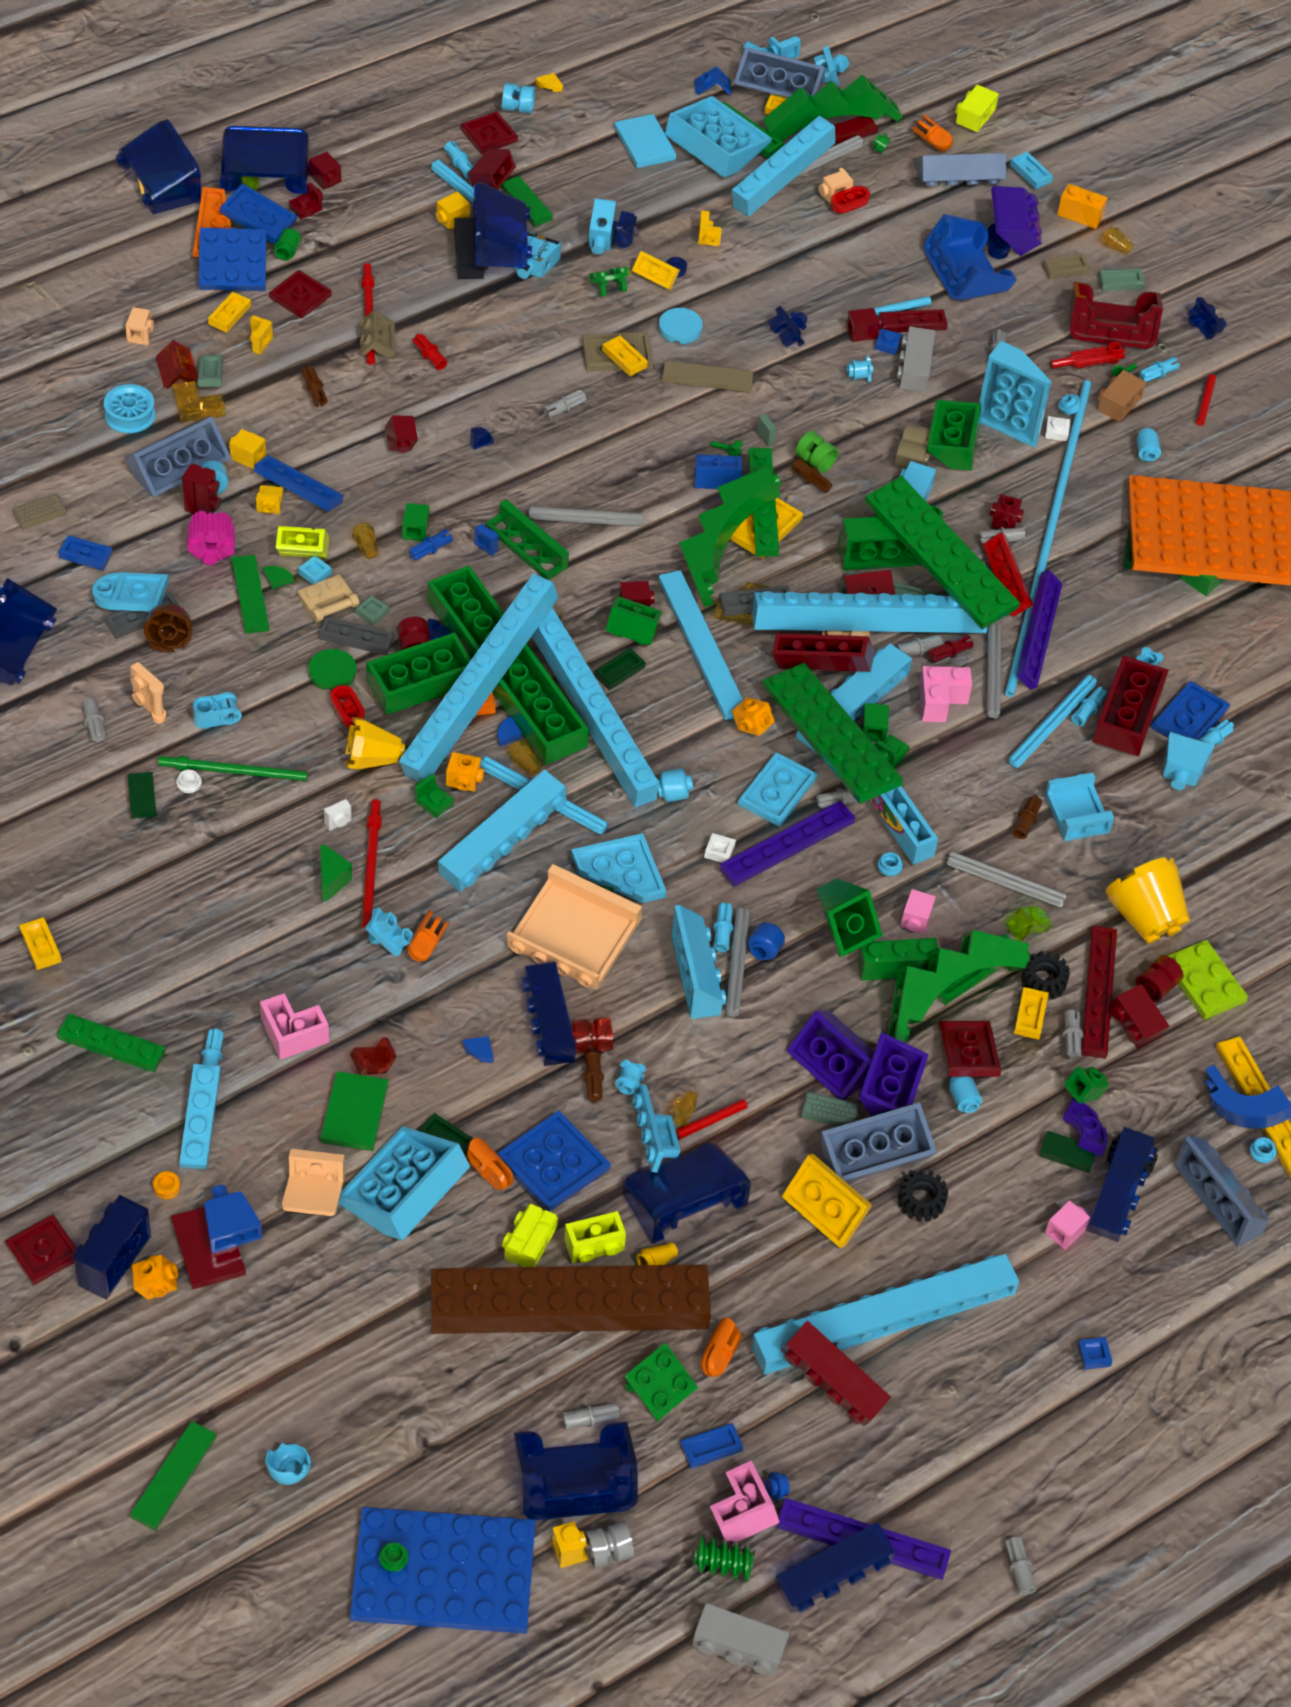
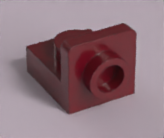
(307, 203)

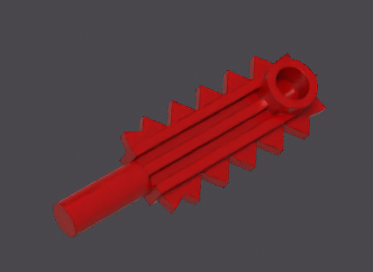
(1078, 359)

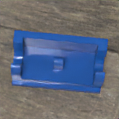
(716, 470)

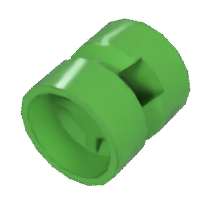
(816, 451)

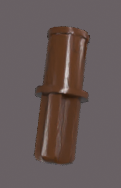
(314, 386)
(811, 475)
(1027, 817)
(593, 1076)

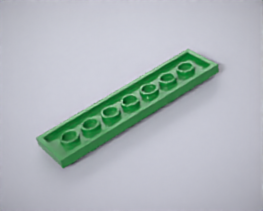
(942, 552)
(832, 733)

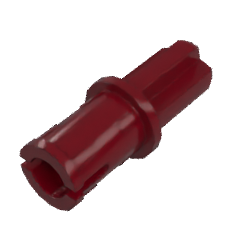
(950, 649)

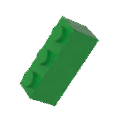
(884, 958)

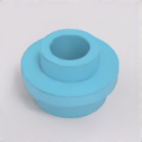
(1069, 404)
(890, 859)
(1263, 1144)

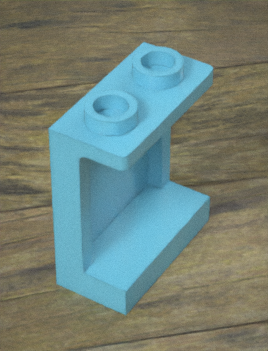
(1077, 807)

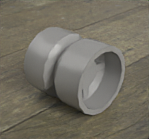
(609, 1544)

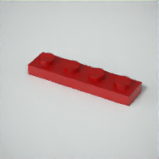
(1007, 570)

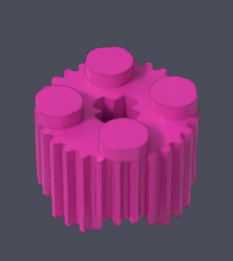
(210, 536)

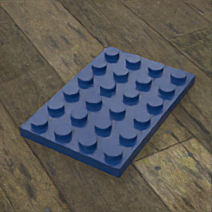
(457, 1573)

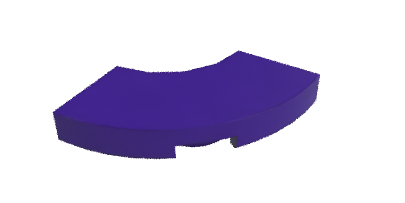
(1089, 1128)

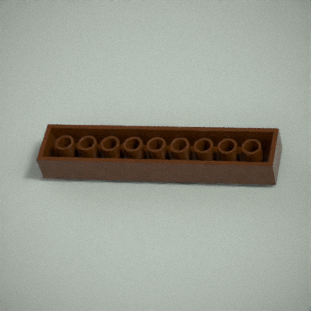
(569, 1299)

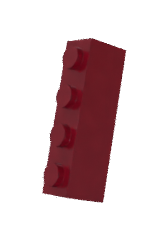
(823, 652)
(835, 1374)

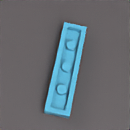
(200, 1116)

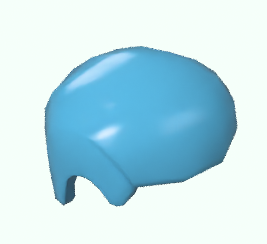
(288, 1463)

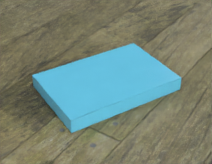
(645, 141)
(777, 789)

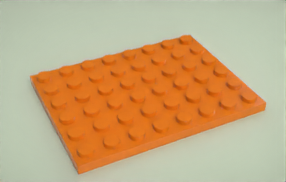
(1210, 529)

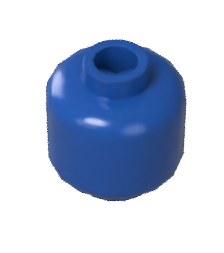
(766, 941)

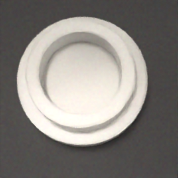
(188, 781)

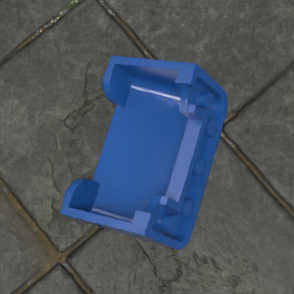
(960, 263)

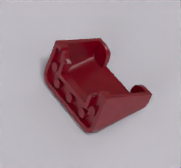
(1114, 322)

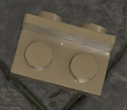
(378, 334)

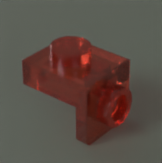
(374, 1059)

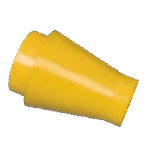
(657, 1255)

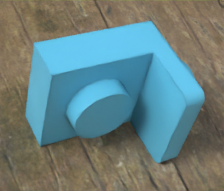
(788, 48)

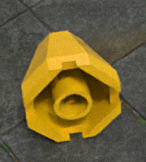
(371, 745)

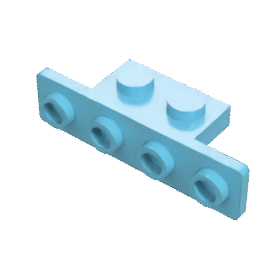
(656, 1130)

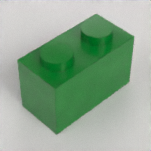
(634, 621)

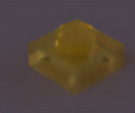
(684, 1108)

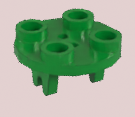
(617, 274)

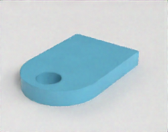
(130, 591)

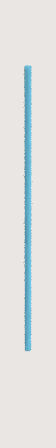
(1050, 530)

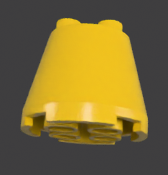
(1151, 899)

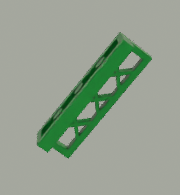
(534, 539)

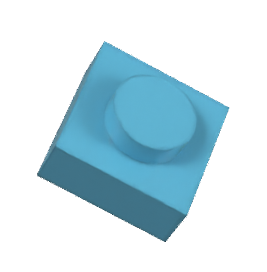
(314, 570)

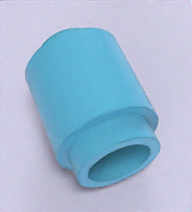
(1148, 445)
(965, 1094)

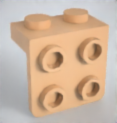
(314, 1182)

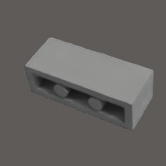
(916, 359)
(740, 1640)

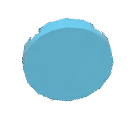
(680, 325)

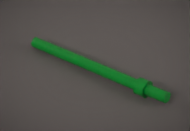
(184, 763)

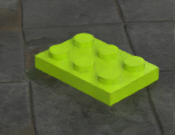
(1208, 980)

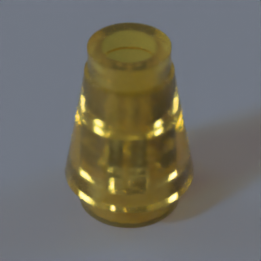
(1117, 240)
(365, 538)
(524, 757)

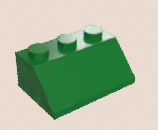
(955, 433)

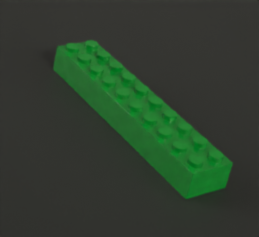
(526, 687)

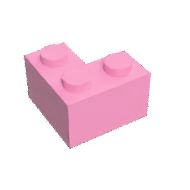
(941, 688)
(293, 1031)
(748, 1509)

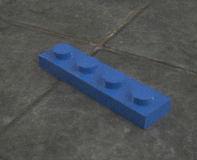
(298, 483)

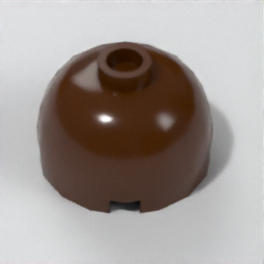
(168, 627)

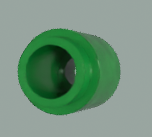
(287, 244)

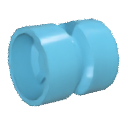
(525, 101)

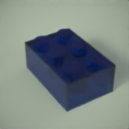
(112, 1246)

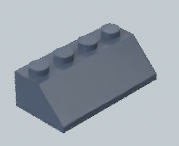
(778, 74)
(961, 167)
(164, 461)
(878, 1143)
(1220, 1190)

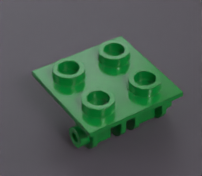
(660, 1382)

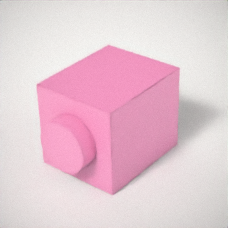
(918, 911)
(1067, 1225)

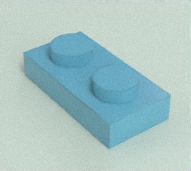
(1031, 170)

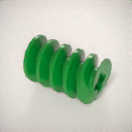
(724, 1558)

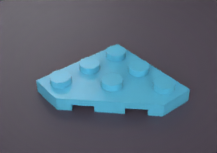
(622, 865)

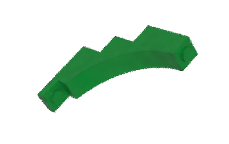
(858, 99)
(740, 500)
(919, 988)

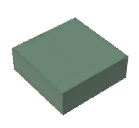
(766, 430)
(372, 610)

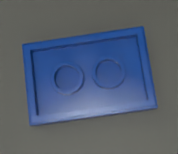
(257, 212)
(1191, 713)

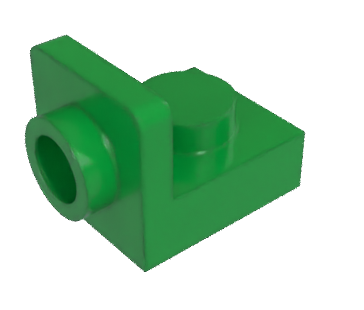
(892, 749)
(432, 797)

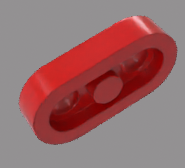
(850, 199)
(349, 707)

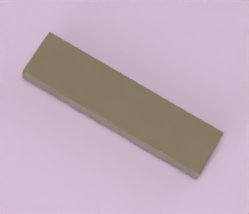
(707, 376)

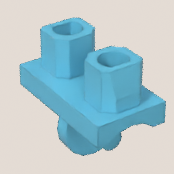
(838, 63)
(384, 930)

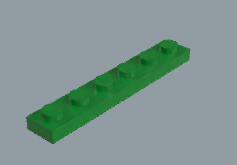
(765, 517)

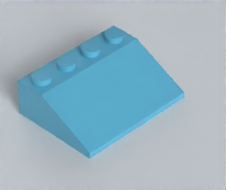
(716, 135)
(1014, 394)
(404, 1181)

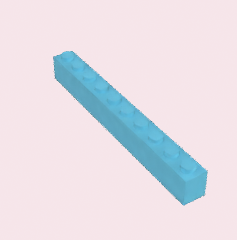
(860, 613)
(479, 678)
(596, 710)
(894, 1309)

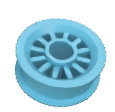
(129, 408)

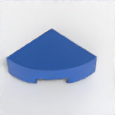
(508, 732)
(479, 1048)

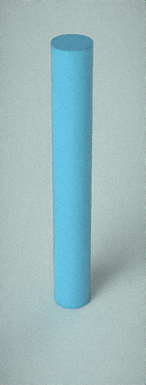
(901, 306)

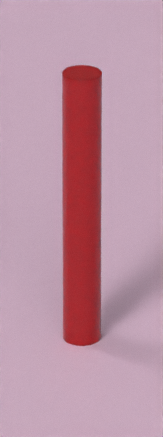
(1206, 398)
(711, 1119)

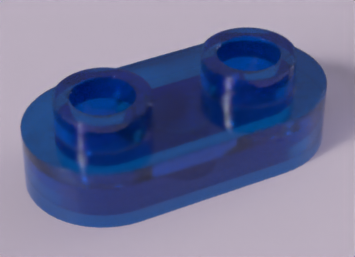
(996, 245)

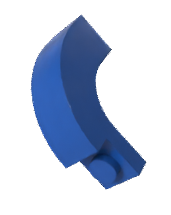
(1246, 1111)

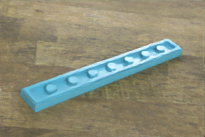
(701, 642)

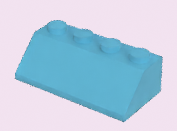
(696, 964)

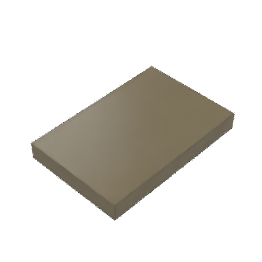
(598, 361)

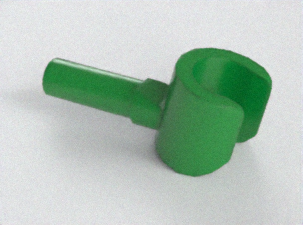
(1118, 369)
(733, 449)

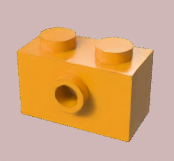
(1082, 206)

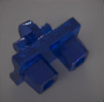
(625, 228)
(1204, 318)
(791, 325)

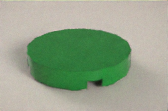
(332, 669)

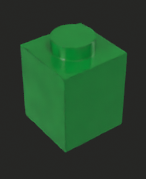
(415, 522)
(875, 721)

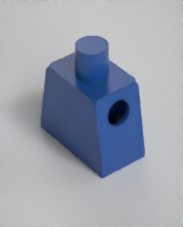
(230, 1220)

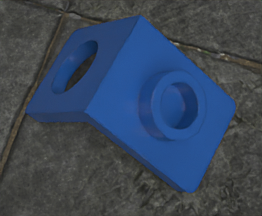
(710, 79)

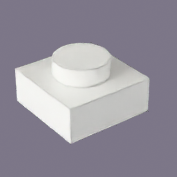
(1057, 428)
(337, 815)
(719, 848)

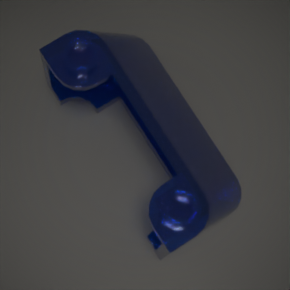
(265, 153)
(163, 168)
(500, 228)
(21, 625)
(685, 1188)
(577, 1477)

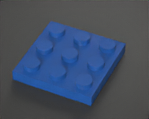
(232, 259)
(554, 1161)

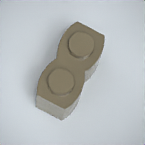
(913, 446)

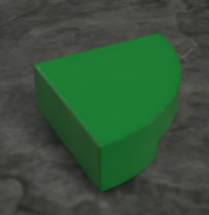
(277, 576)

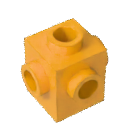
(753, 716)
(464, 772)
(154, 1277)

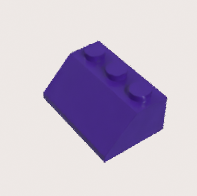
(1017, 218)
(832, 1054)
(892, 1076)

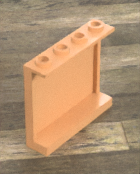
(576, 927)

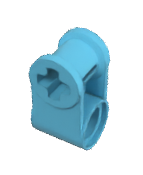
(214, 710)

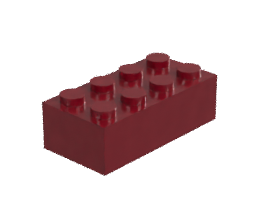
(1130, 705)

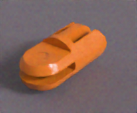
(935, 136)
(425, 939)
(489, 1164)
(720, 1348)

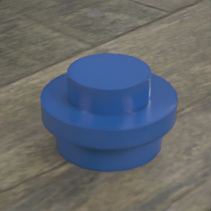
(777, 1485)

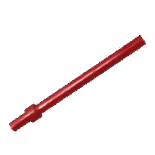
(368, 284)
(374, 824)

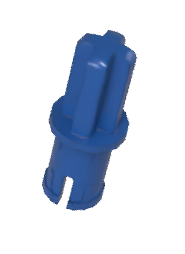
(430, 545)

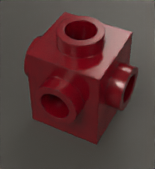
(1006, 512)

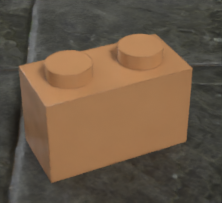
(1121, 395)

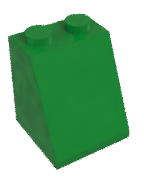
(849, 915)

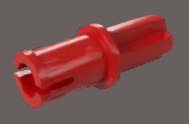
(430, 351)

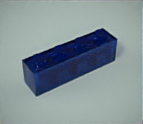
(549, 1014)
(1121, 1184)
(834, 1568)

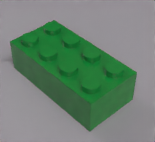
(871, 545)
(417, 673)

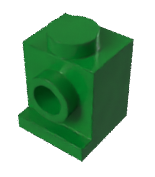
(1093, 1081)

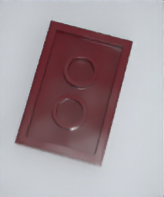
(969, 1049)
(202, 1265)

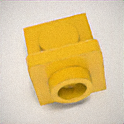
(707, 233)
(260, 333)
(269, 499)

